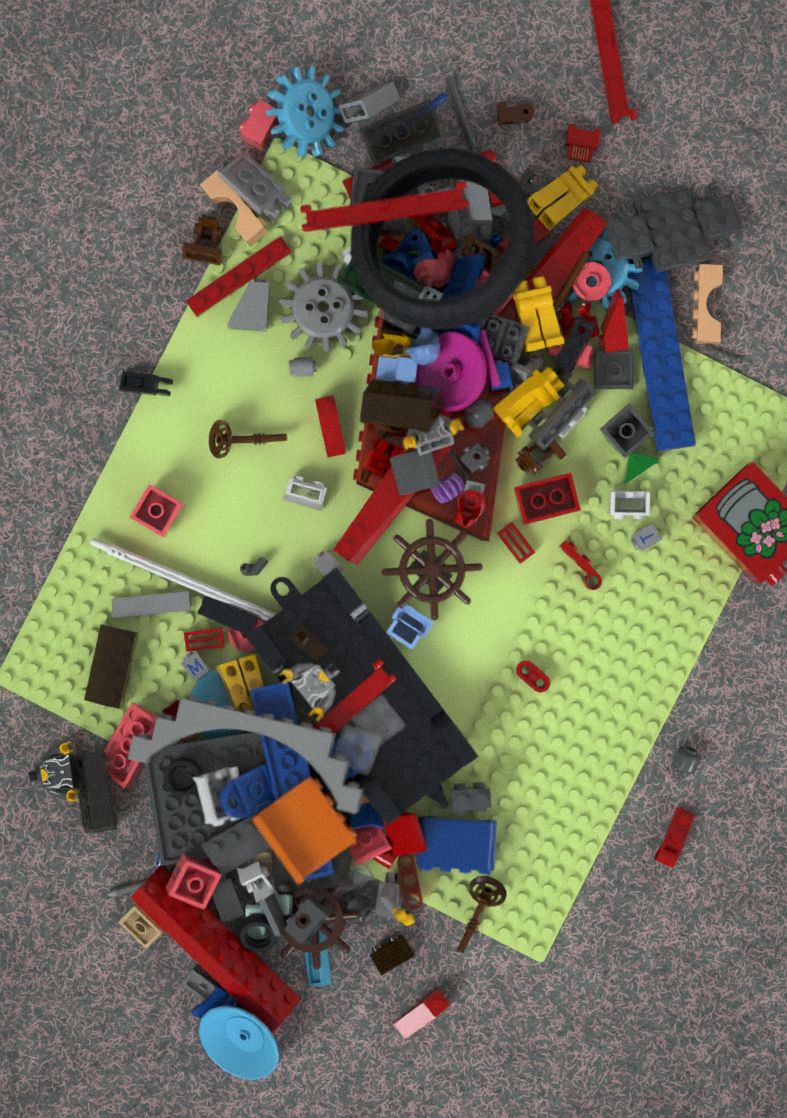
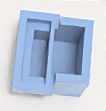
(409, 626)

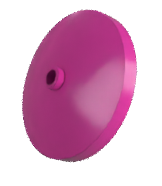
(457, 371)

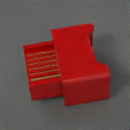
(581, 143)

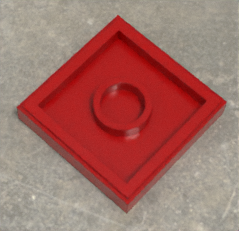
(405, 835)

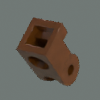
(514, 115)

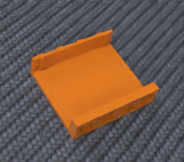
(304, 829)

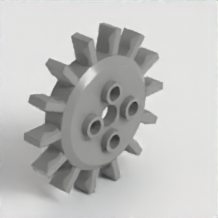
(310, 321)

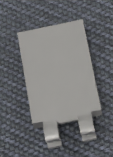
(255, 186)

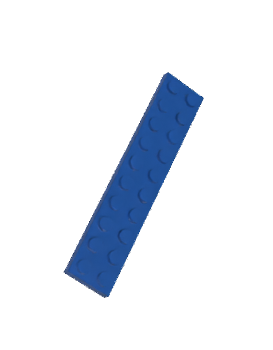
(661, 359)
(284, 764)

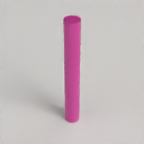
(489, 359)

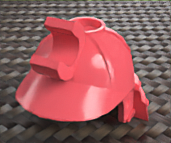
(436, 271)

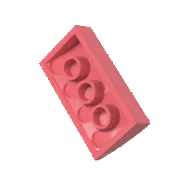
(135, 721)

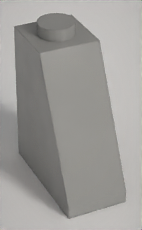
(369, 102)
(252, 308)

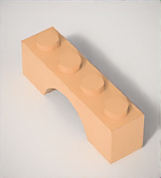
(247, 225)
(706, 327)

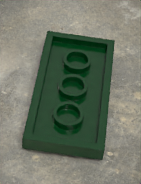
(351, 282)

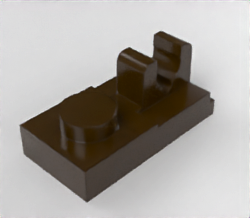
(309, 643)

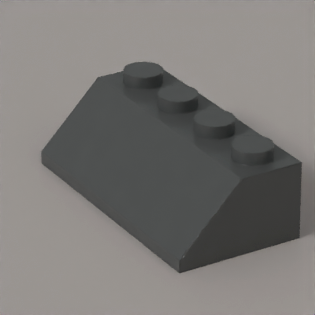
(235, 844)

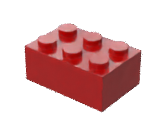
(546, 499)

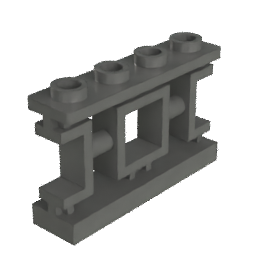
(562, 412)

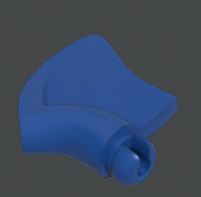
(366, 817)
(218, 998)

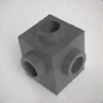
(472, 464)

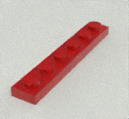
(238, 276)

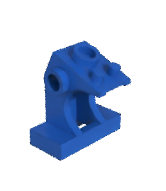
(417, 241)

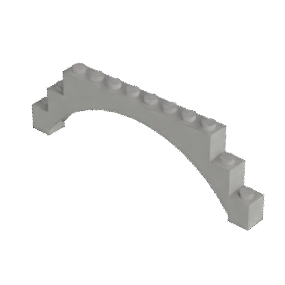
(310, 743)

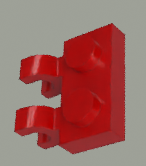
(567, 320)
(376, 461)

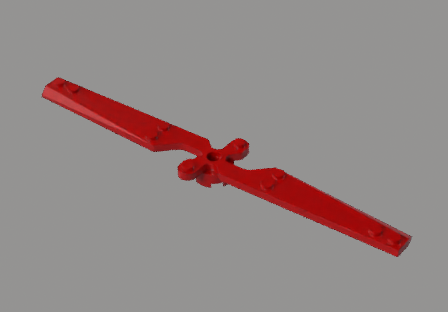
(385, 500)

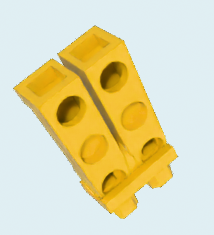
(576, 192)
(537, 312)
(529, 399)
(240, 678)

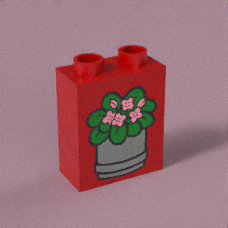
(749, 524)

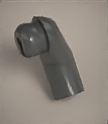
(253, 569)

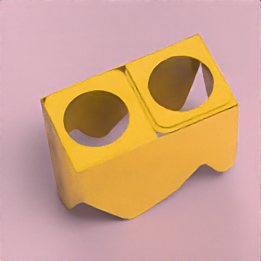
(385, 346)

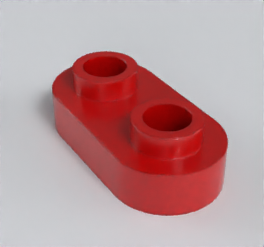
(532, 676)

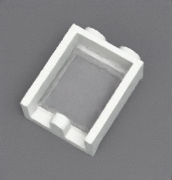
(210, 788)

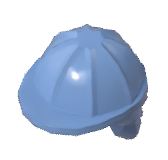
(425, 347)

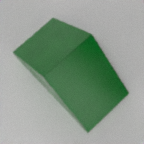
(636, 465)

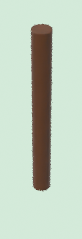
(570, 280)

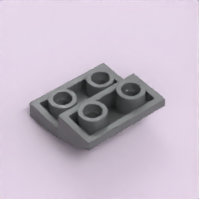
(505, 338)
(414, 472)

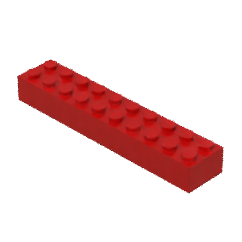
(218, 951)

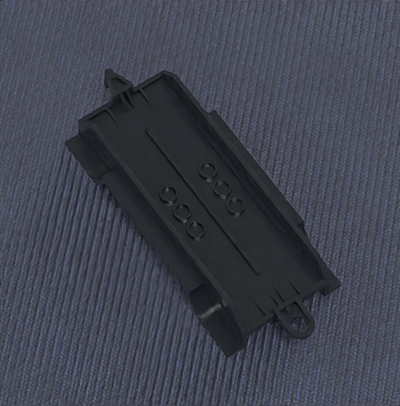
(419, 754)

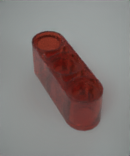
(413, 889)

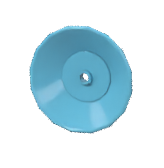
(238, 1042)

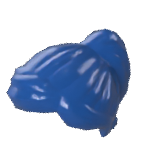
(401, 262)

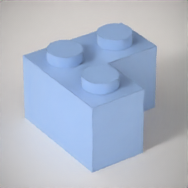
(397, 370)

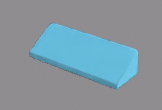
(322, 976)

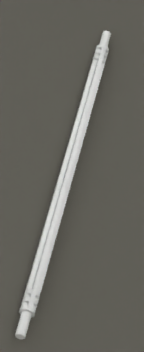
(182, 579)

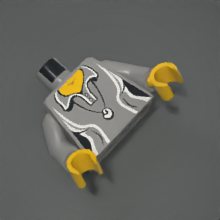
(436, 438)
(314, 685)
(390, 900)

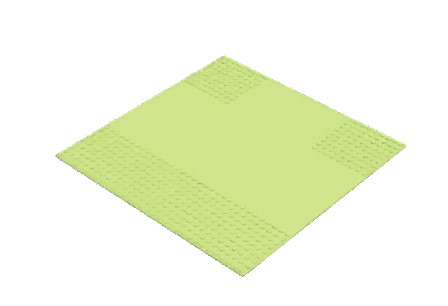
(611, 653)

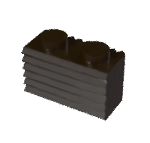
(392, 953)

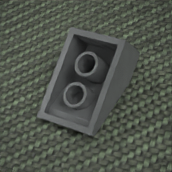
(473, 220)

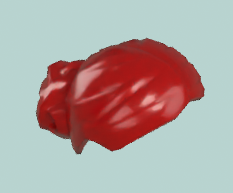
(470, 507)

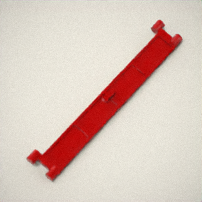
(610, 61)
(384, 209)
(356, 700)

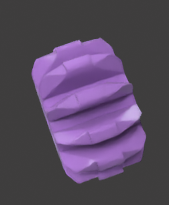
(449, 488)

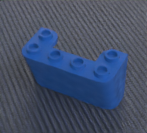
(457, 845)

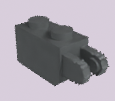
(228, 899)

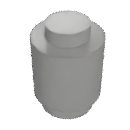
(302, 366)

